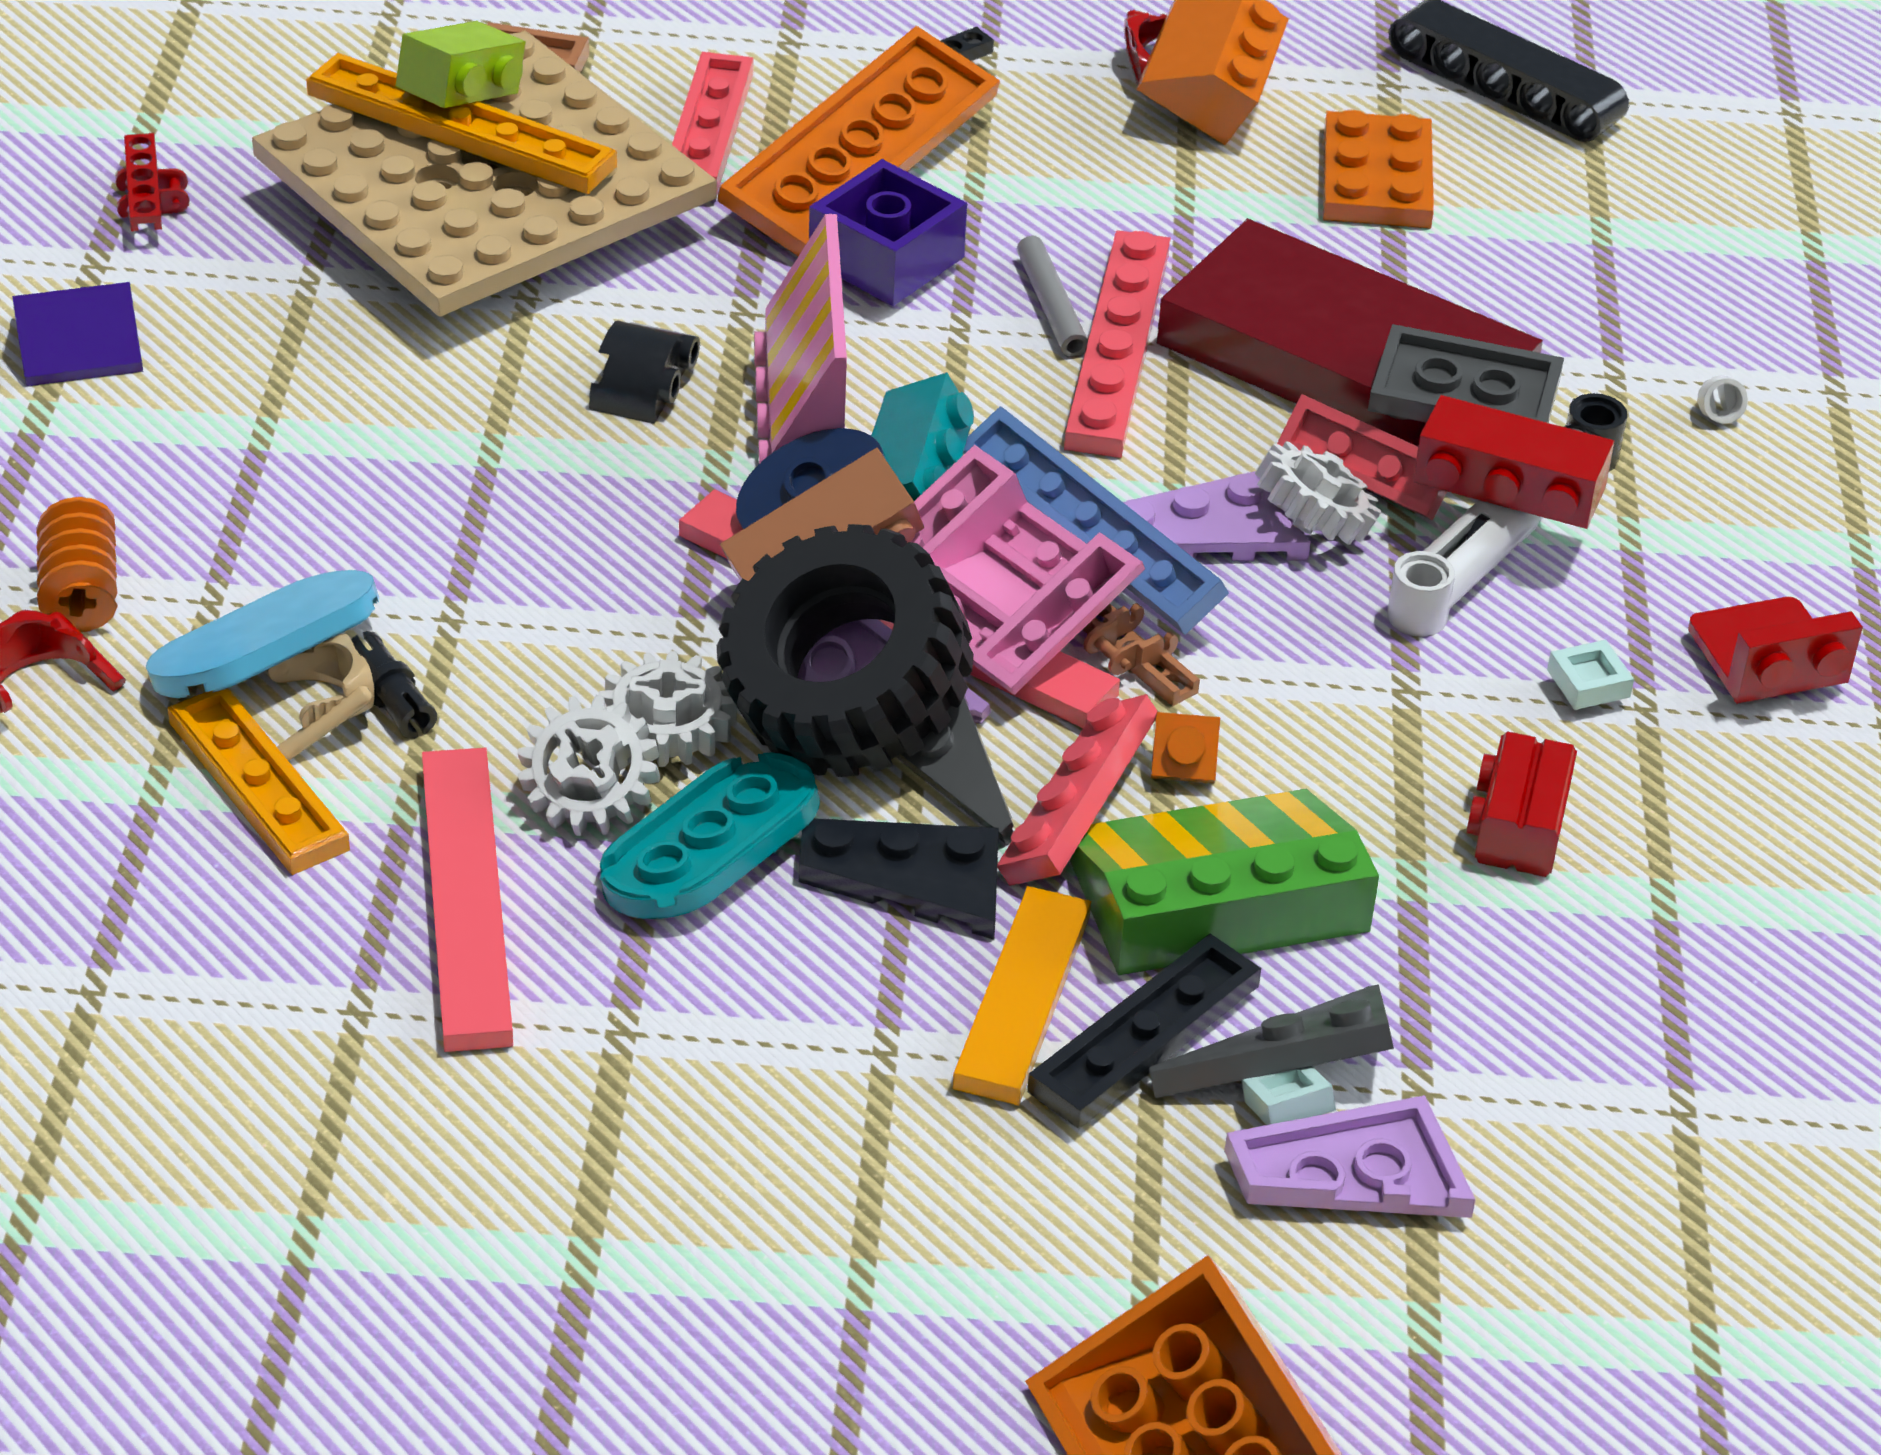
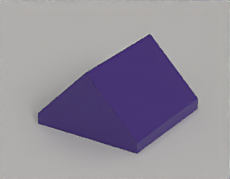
(77, 333)

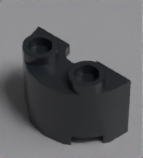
(642, 370)

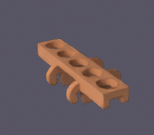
(1139, 654)

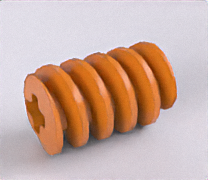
(77, 562)

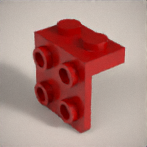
(1776, 647)

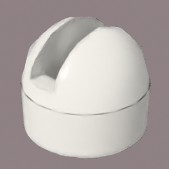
(1731, 396)

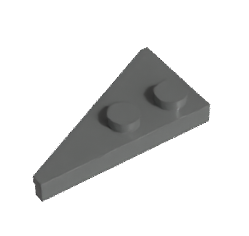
(1285, 1042)

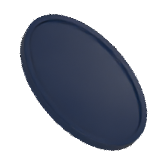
(798, 468)

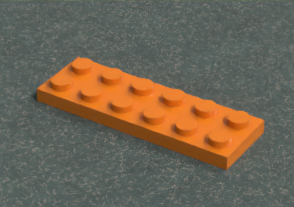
(887, 111)

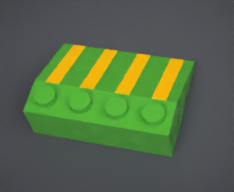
(1240, 869)

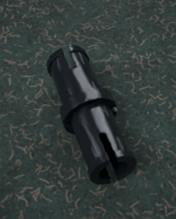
(396, 687)

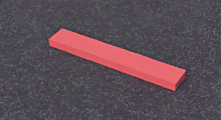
(466, 901)

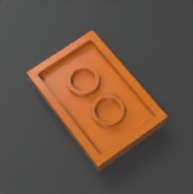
(1378, 169)

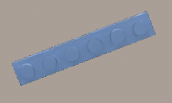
(1172, 579)

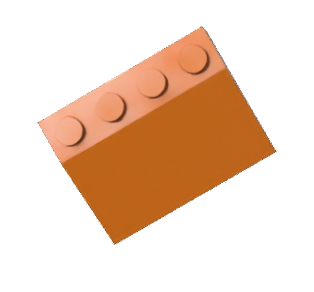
(1180, 1379)

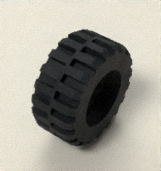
(804, 597)

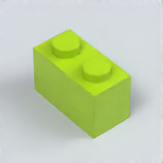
(460, 63)

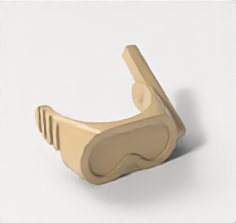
(330, 662)

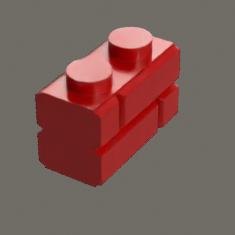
(1524, 803)

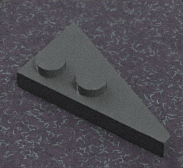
(962, 771)

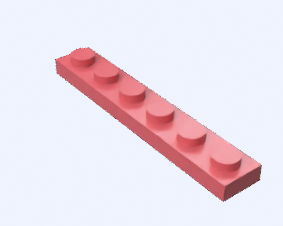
(1117, 344)

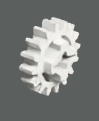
(1317, 492)
(679, 702)
(606, 742)

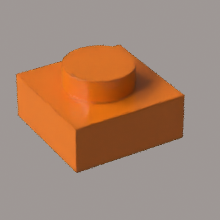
(1185, 747)

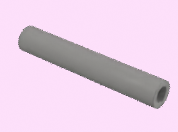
(1052, 296)

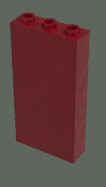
(1307, 321)

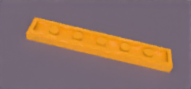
(468, 126)

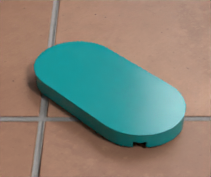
(708, 836)

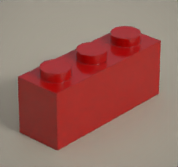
(1513, 461)

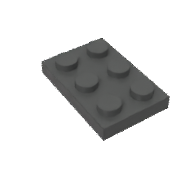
(1428, 364)

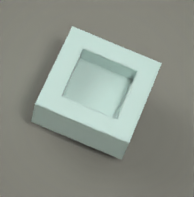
(1590, 674)
(1289, 1095)

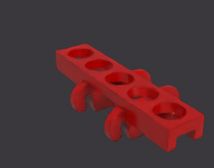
(165, 185)

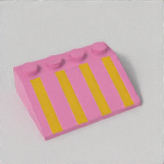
(803, 347)

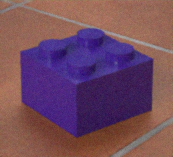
(893, 230)

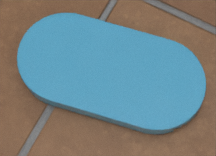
(263, 633)

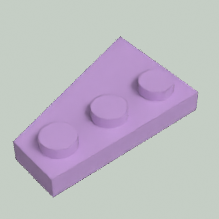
(1355, 1160)

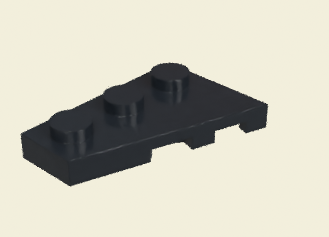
(919, 865)

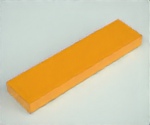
(259, 780)
(1022, 996)

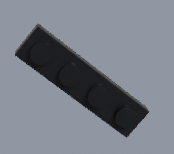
(1143, 1030)

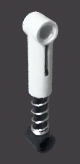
(1435, 579)

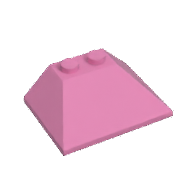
(1015, 569)

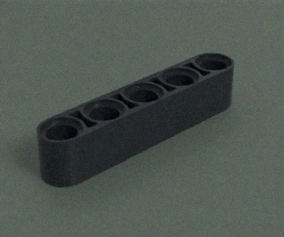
(1509, 69)

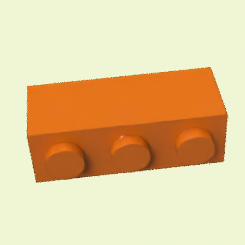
(1213, 61)

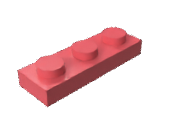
(1369, 453)

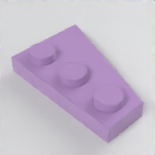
(1224, 518)

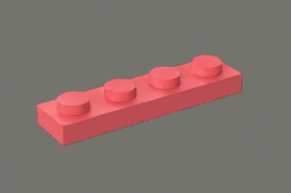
(713, 110)
(1077, 790)

